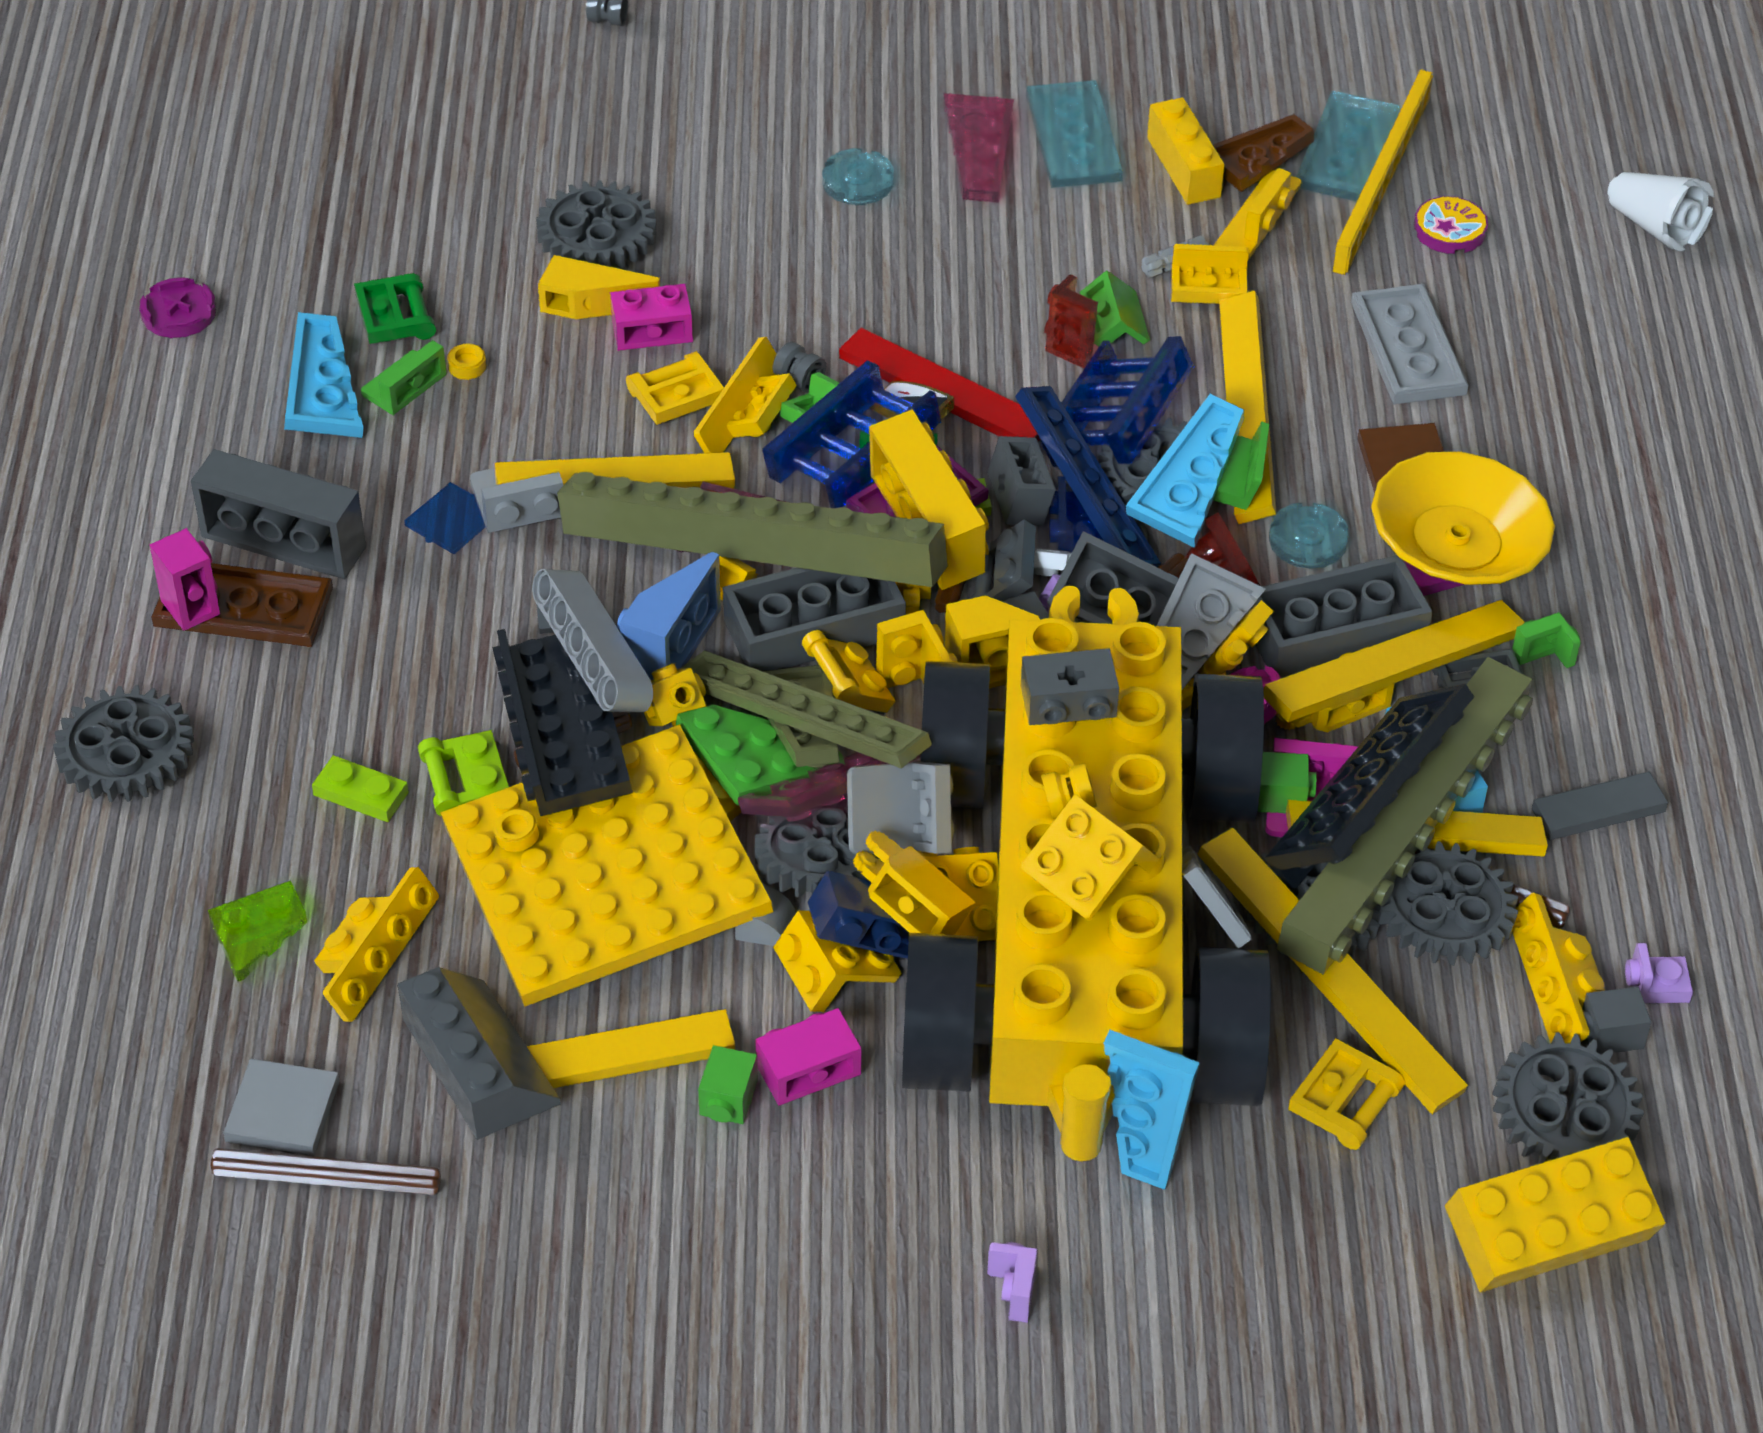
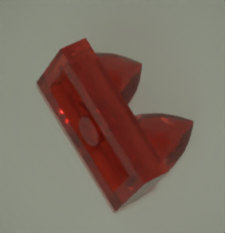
(1220, 545)

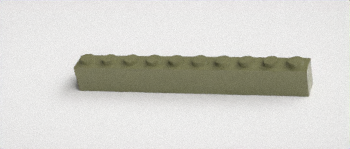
(754, 529)
(1347, 891)

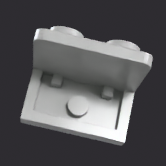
(517, 501)
(903, 804)

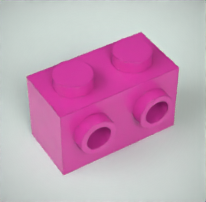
(651, 317)
(185, 578)
(808, 1056)

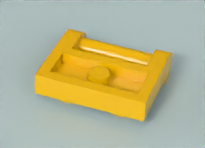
(675, 388)
(849, 672)
(1334, 1084)

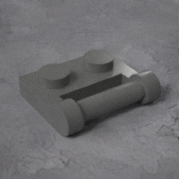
(1013, 562)

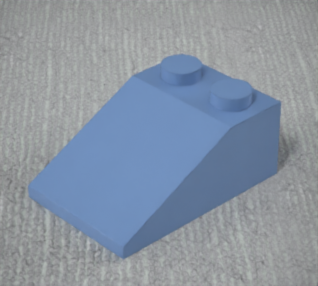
(673, 615)

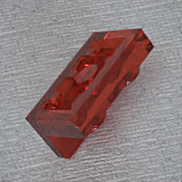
(1070, 323)

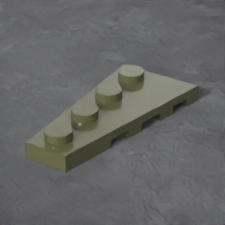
(804, 747)

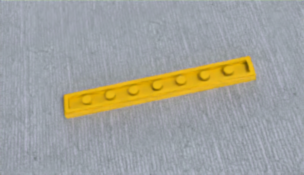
(1382, 172)
(1247, 387)
(1392, 661)
(1343, 983)

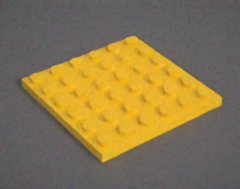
(610, 875)

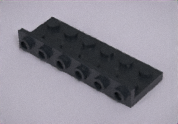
(564, 732)
(1367, 782)

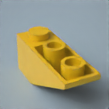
(583, 288)

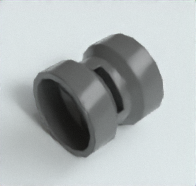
(610, 10)
(794, 360)

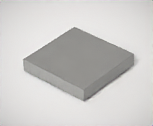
(281, 1107)

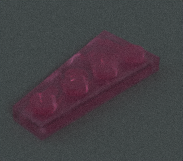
(979, 142)
(799, 796)

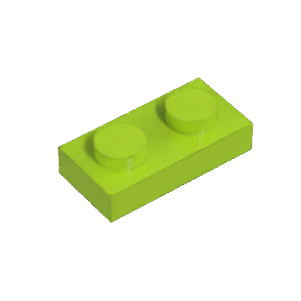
(360, 788)

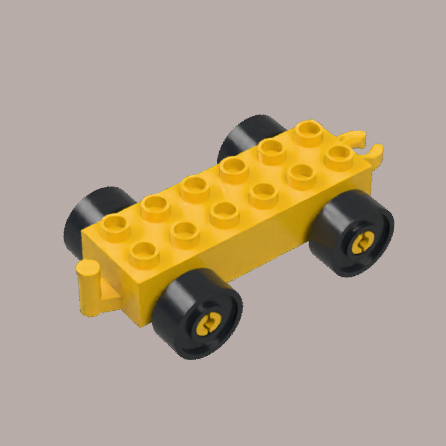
(1122, 971)

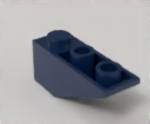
(849, 917)

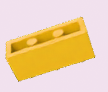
(1185, 150)

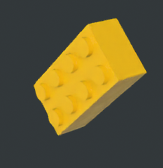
(921, 484)
(1554, 1214)

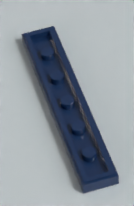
(1083, 472)

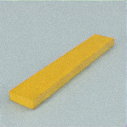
(673, 470)
(1474, 831)
(633, 1048)

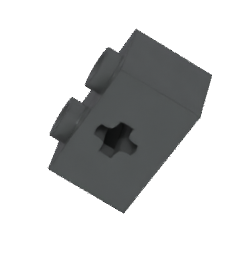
(1021, 480)
(1069, 686)

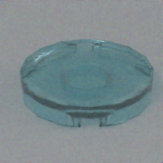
(857, 177)
(1308, 535)

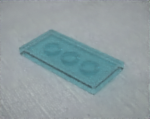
(1074, 134)
(1346, 145)

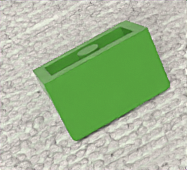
(1117, 309)
(407, 378)
(1244, 470)

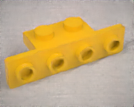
(1260, 211)
(746, 402)
(372, 940)
(1558, 969)

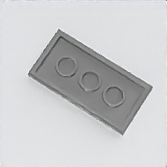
(1409, 344)
(1214, 897)

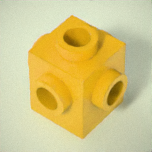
(674, 693)

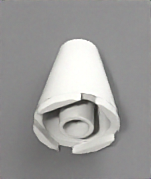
(1664, 206)

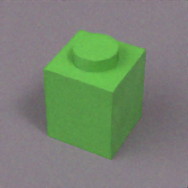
(1284, 779)
(728, 1085)

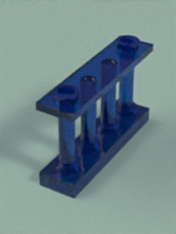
(1146, 398)
(828, 418)

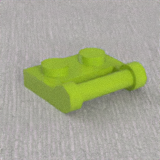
(476, 763)

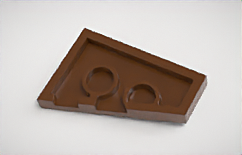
(1262, 150)

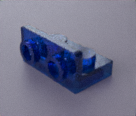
(1070, 519)

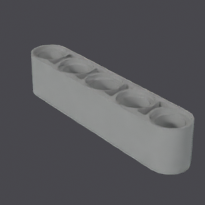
(592, 641)

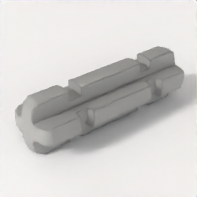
(1154, 265)

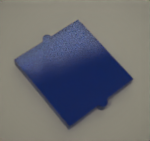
(448, 518)

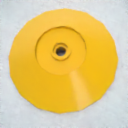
(1463, 518)

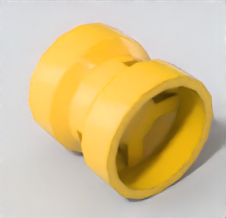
(1058, 792)

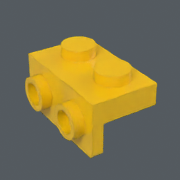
(1208, 273)

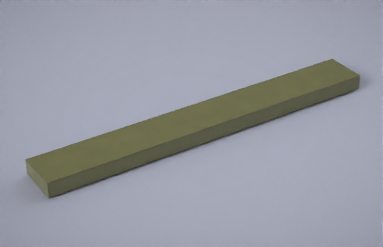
(809, 710)

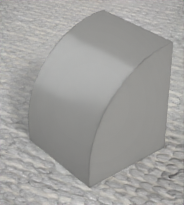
(770, 927)

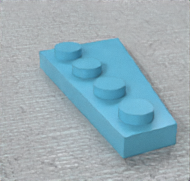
(320, 380)
(1186, 478)
(1150, 1105)

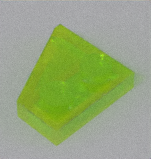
(257, 925)

